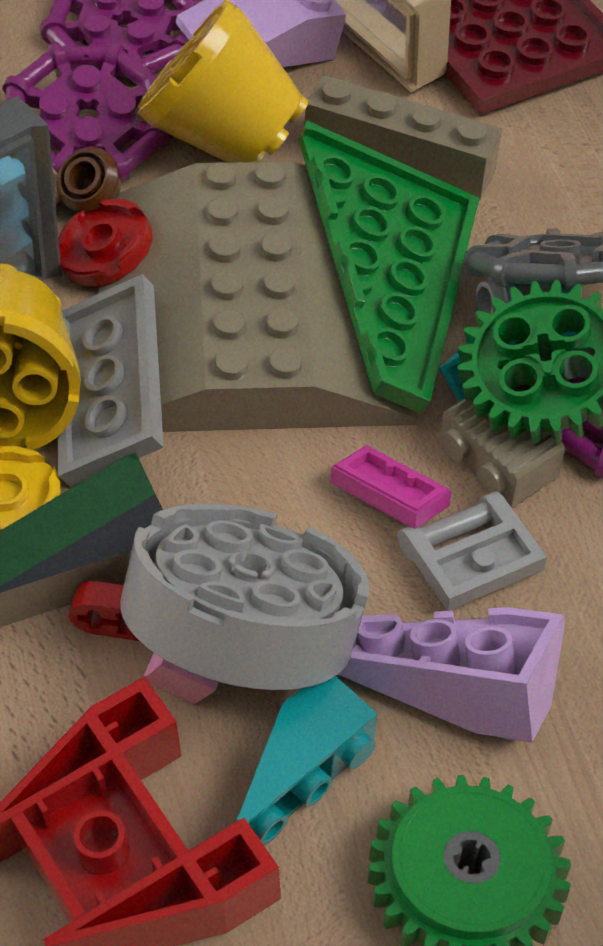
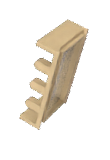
(402, 36)

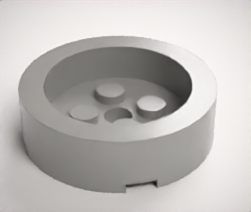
(243, 597)

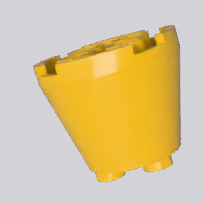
(225, 91)
(36, 363)

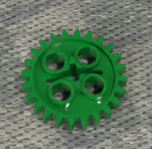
(541, 361)

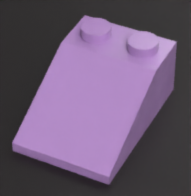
(292, 29)

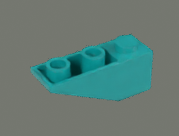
(311, 743)

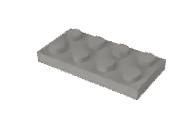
(119, 380)

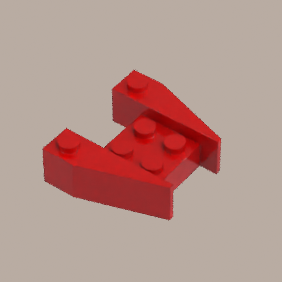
(111, 847)

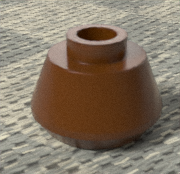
(87, 179)

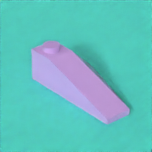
(472, 672)

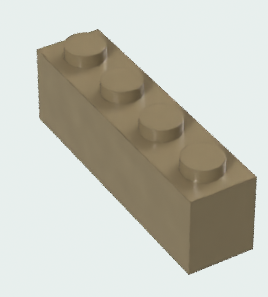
(415, 134)

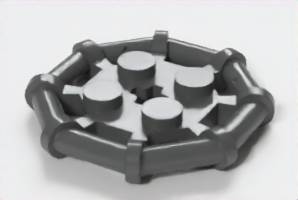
(538, 258)

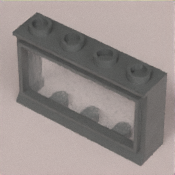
(27, 193)

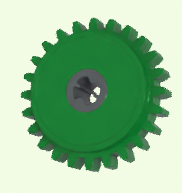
(474, 829)

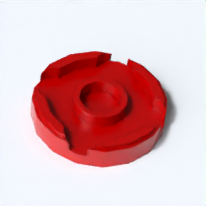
(104, 243)

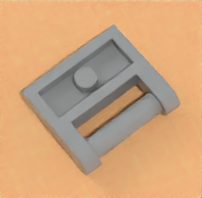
(477, 562)

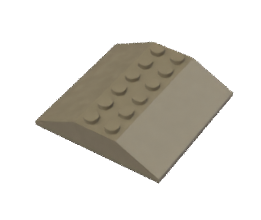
(250, 304)

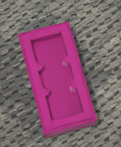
(390, 486)

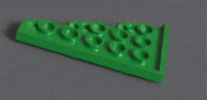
(396, 254)

